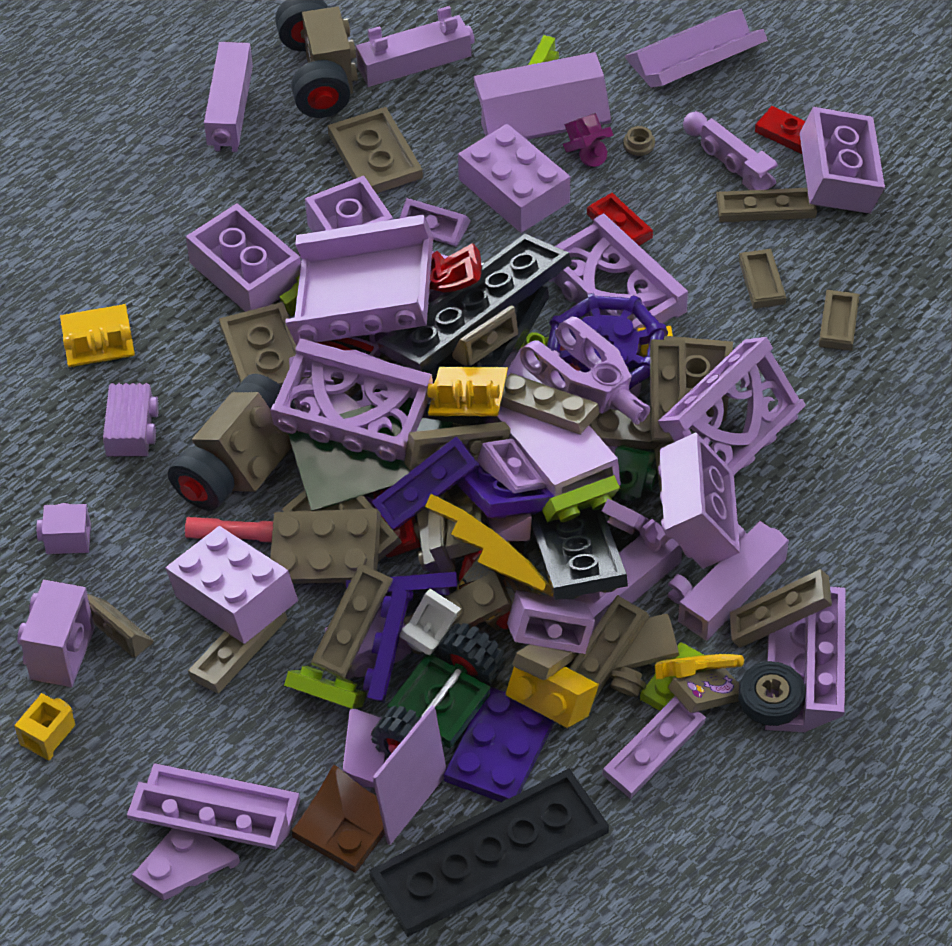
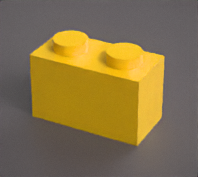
(562, 697)

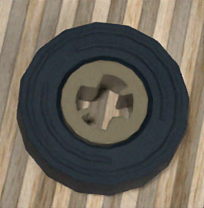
(773, 710)

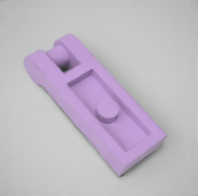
(624, 518)

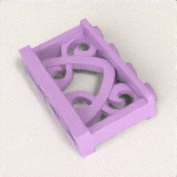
(630, 258)
(353, 368)
(760, 424)

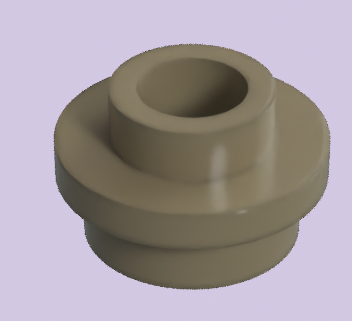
(639, 141)
(627, 681)

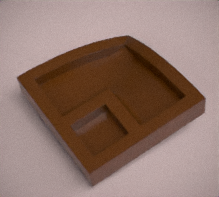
(341, 821)

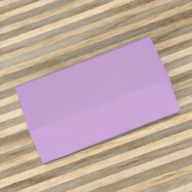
(694, 48)
(543, 96)
(817, 653)
(215, 806)

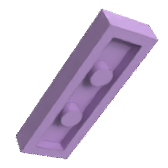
(652, 747)

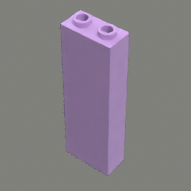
(558, 455)

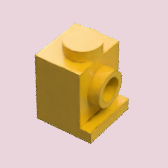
(45, 725)

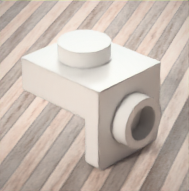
(430, 622)

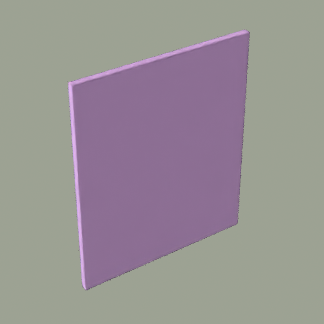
(410, 775)

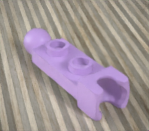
(732, 151)

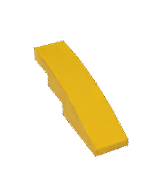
(496, 553)

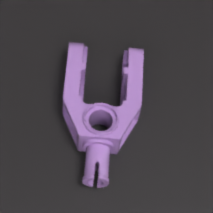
(604, 383)

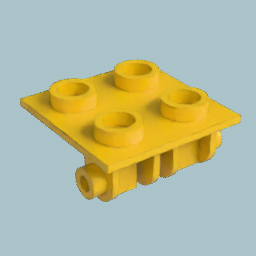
(97, 335)
(467, 391)

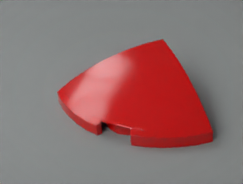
(456, 270)

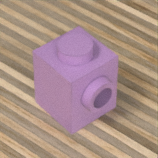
(65, 528)

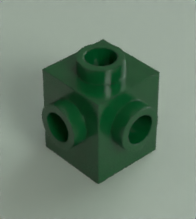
(640, 465)

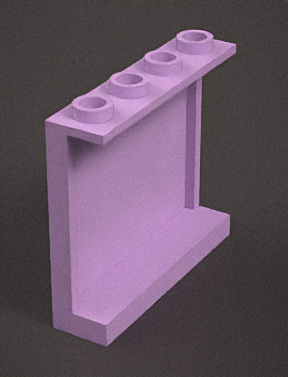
(363, 280)

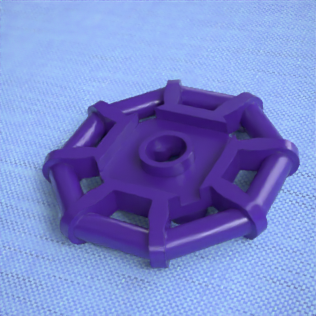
(615, 329)

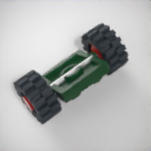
(452, 681)

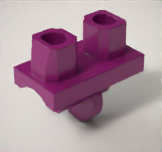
(586, 135)

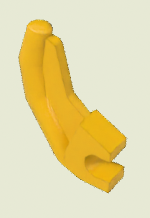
(689, 665)

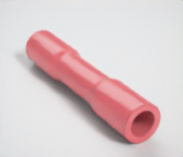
(201, 527)

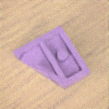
(181, 862)

